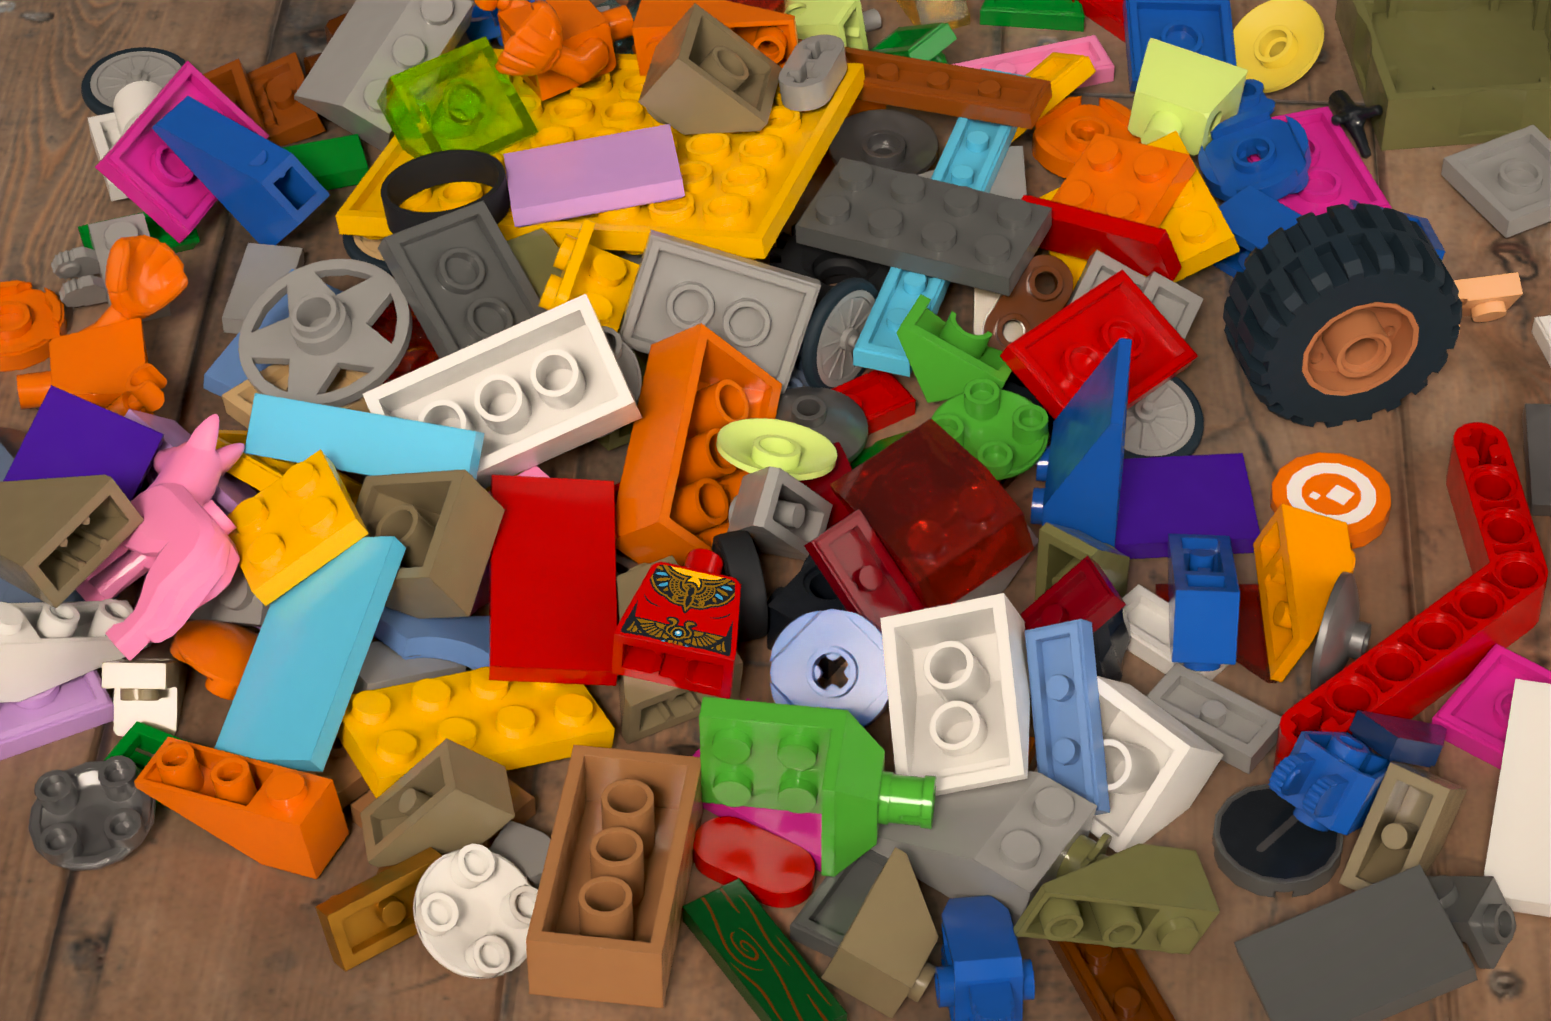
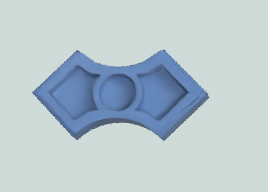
(450, 639)

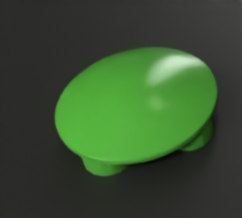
(996, 427)

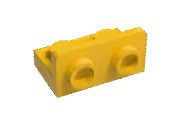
(592, 272)

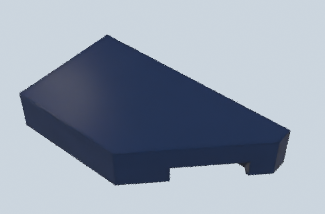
(1399, 737)

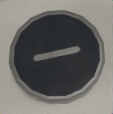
(1269, 849)

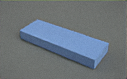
(1068, 709)

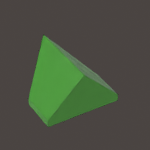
(946, 355)

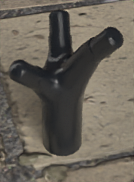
(1353, 118)

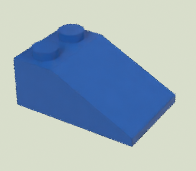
(1088, 453)

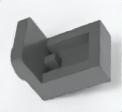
(1477, 914)

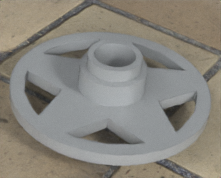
(326, 332)

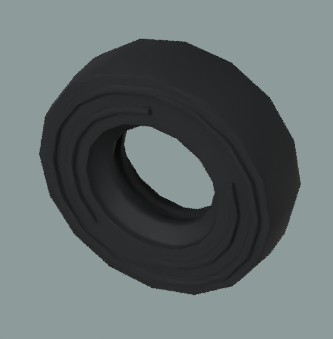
(743, 563)

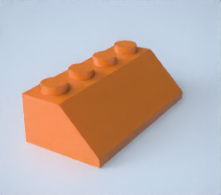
(673, 477)

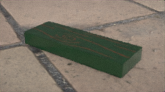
(759, 957)

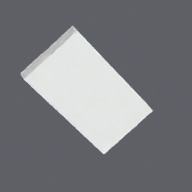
(1522, 812)

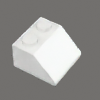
(1150, 765)

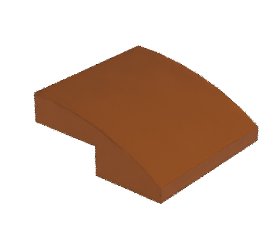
(269, 97)

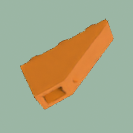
(764, 29)
(253, 805)

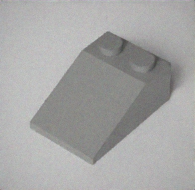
(994, 840)

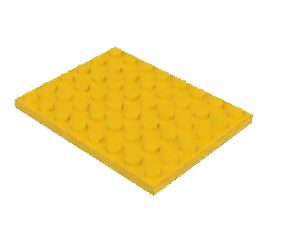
(733, 182)

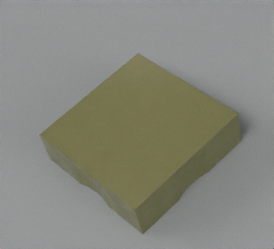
(1450, 68)

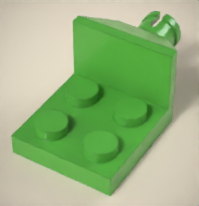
(808, 764)

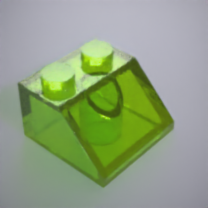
(456, 104)

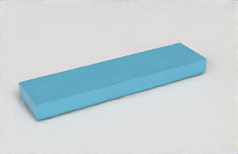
(358, 439)

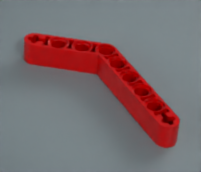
(1461, 627)

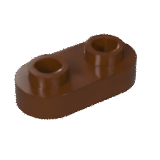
(1026, 303)

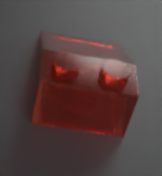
(937, 514)

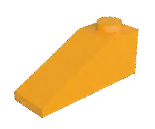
(1296, 570)

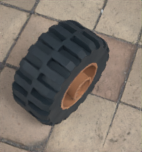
(1342, 315)

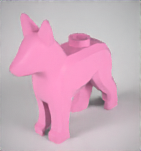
(178, 542)

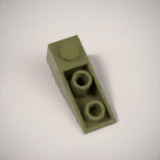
(1128, 900)

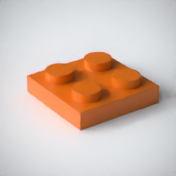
(1126, 180)

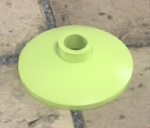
(776, 443)

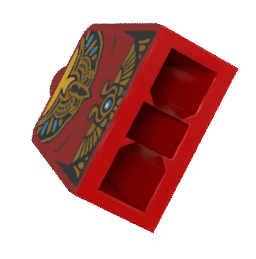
(682, 627)

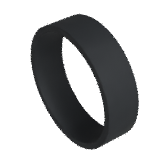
(439, 169)

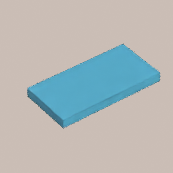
(311, 659)

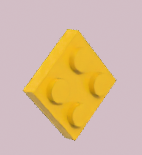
(294, 527)

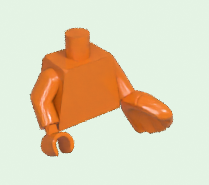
(557, 41)
(110, 357)

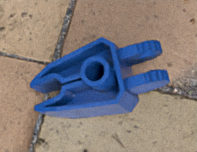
(1330, 780)
(981, 963)

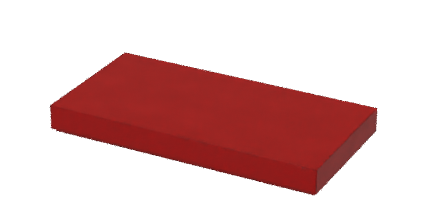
(553, 581)

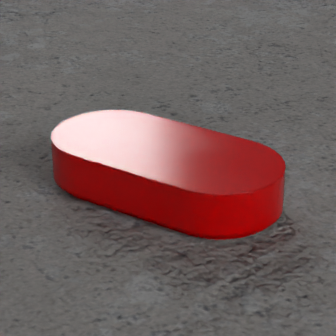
(767, 865)

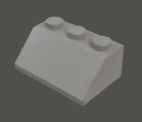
(371, 47)

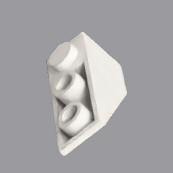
(54, 645)

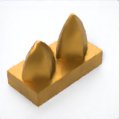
(374, 912)

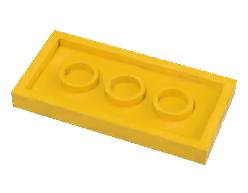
(501, 720)

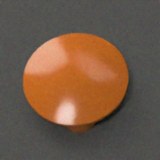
(216, 651)

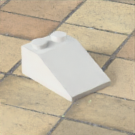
(959, 693)

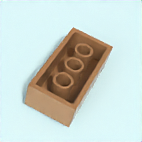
(615, 877)

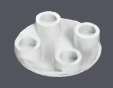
(474, 912)

